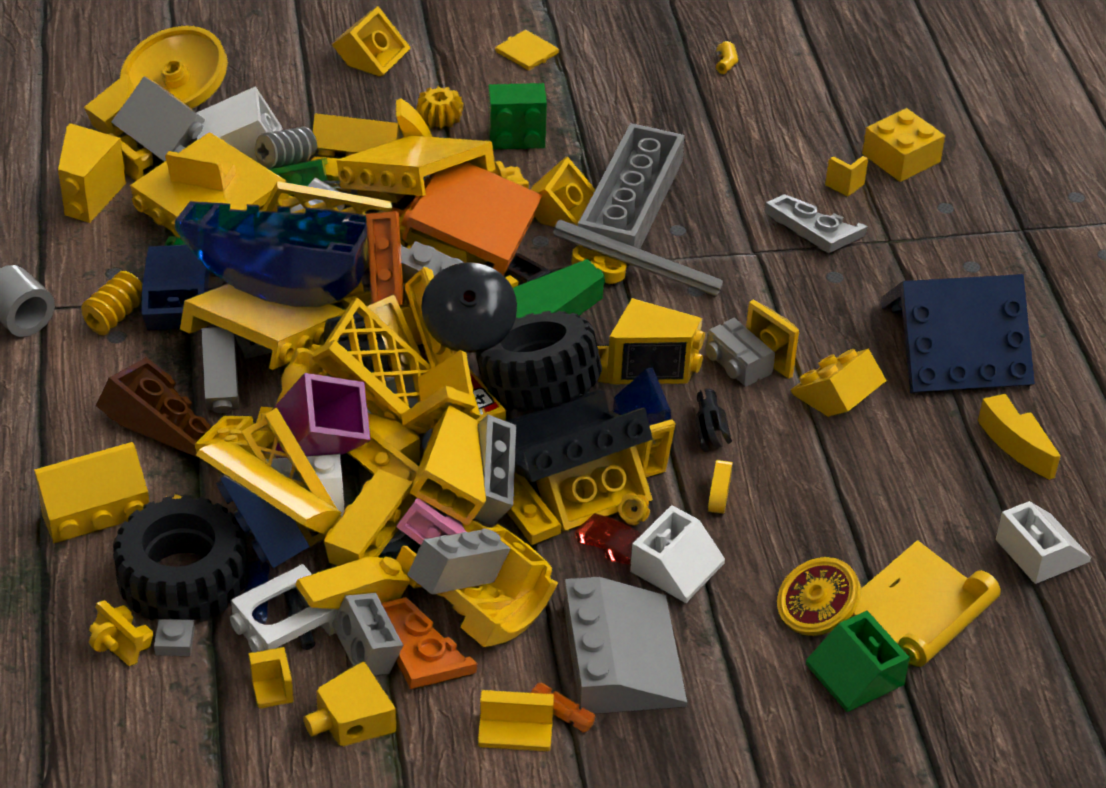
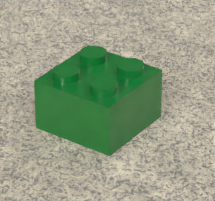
(517, 115)

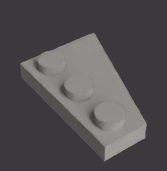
(822, 230)

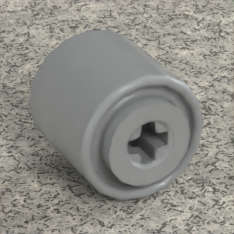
(23, 302)

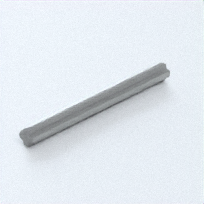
(637, 257)

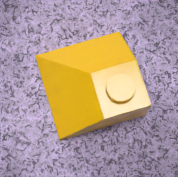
(371, 44)
(564, 194)
(776, 333)

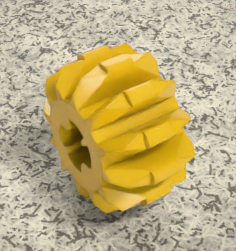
(440, 107)

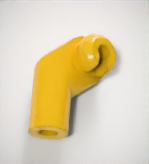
(728, 55)

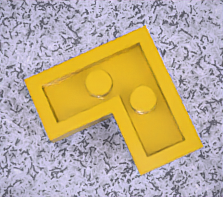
(229, 430)

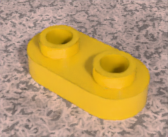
(613, 269)

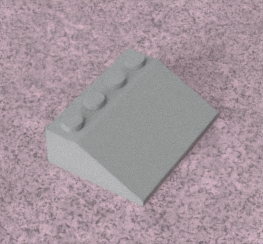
(621, 647)

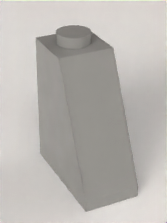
(220, 370)

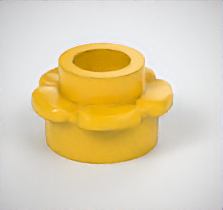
(625, 508)

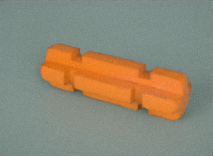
(567, 709)

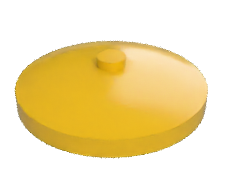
(182, 61)

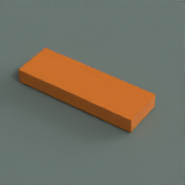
(385, 256)

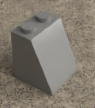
(158, 119)

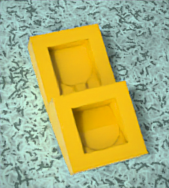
(410, 120)

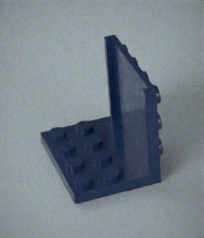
(964, 332)

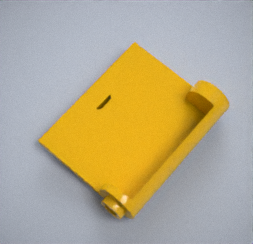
(927, 603)

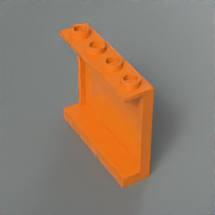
(474, 212)

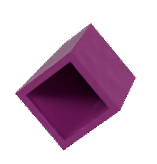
(326, 414)

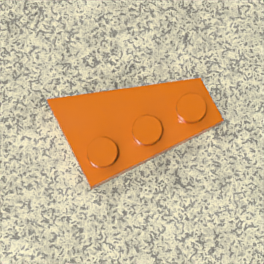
(425, 653)

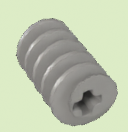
(285, 147)

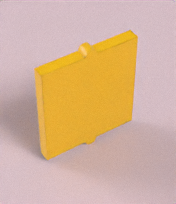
(527, 50)

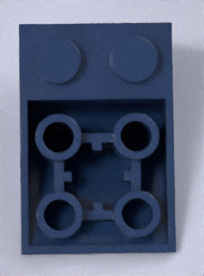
(170, 279)
(274, 531)

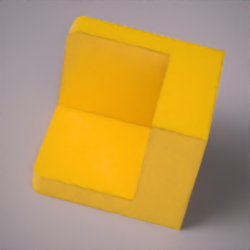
(846, 177)
(271, 677)

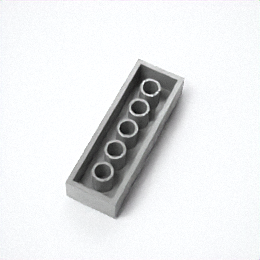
(634, 185)

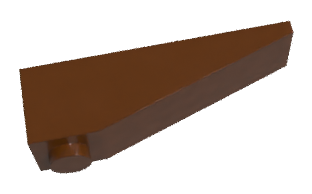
(147, 403)

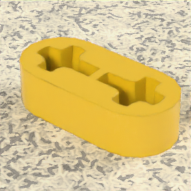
(720, 486)

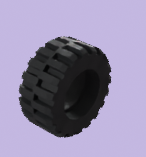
(542, 362)
(172, 529)

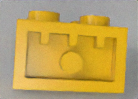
(439, 387)

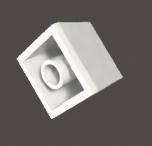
(240, 120)

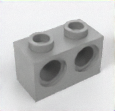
(367, 633)

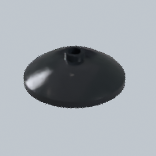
(465, 324)

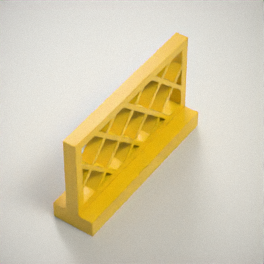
(331, 199)
(349, 364)

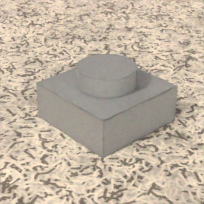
(174, 637)

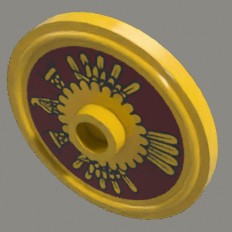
(818, 596)

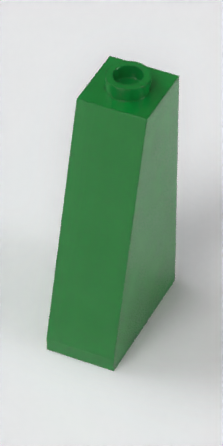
(568, 290)

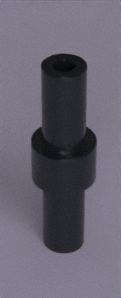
(294, 604)

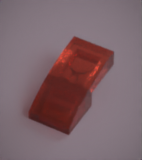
(610, 535)

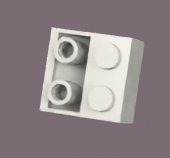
(1038, 542)
(676, 554)

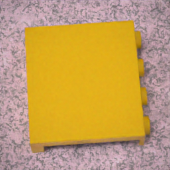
(404, 162)
(166, 199)
(260, 321)

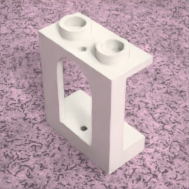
(268, 637)

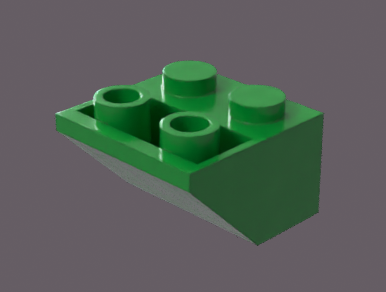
(859, 662)

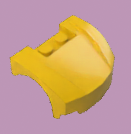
(510, 603)

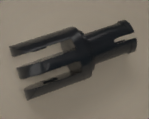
(711, 420)

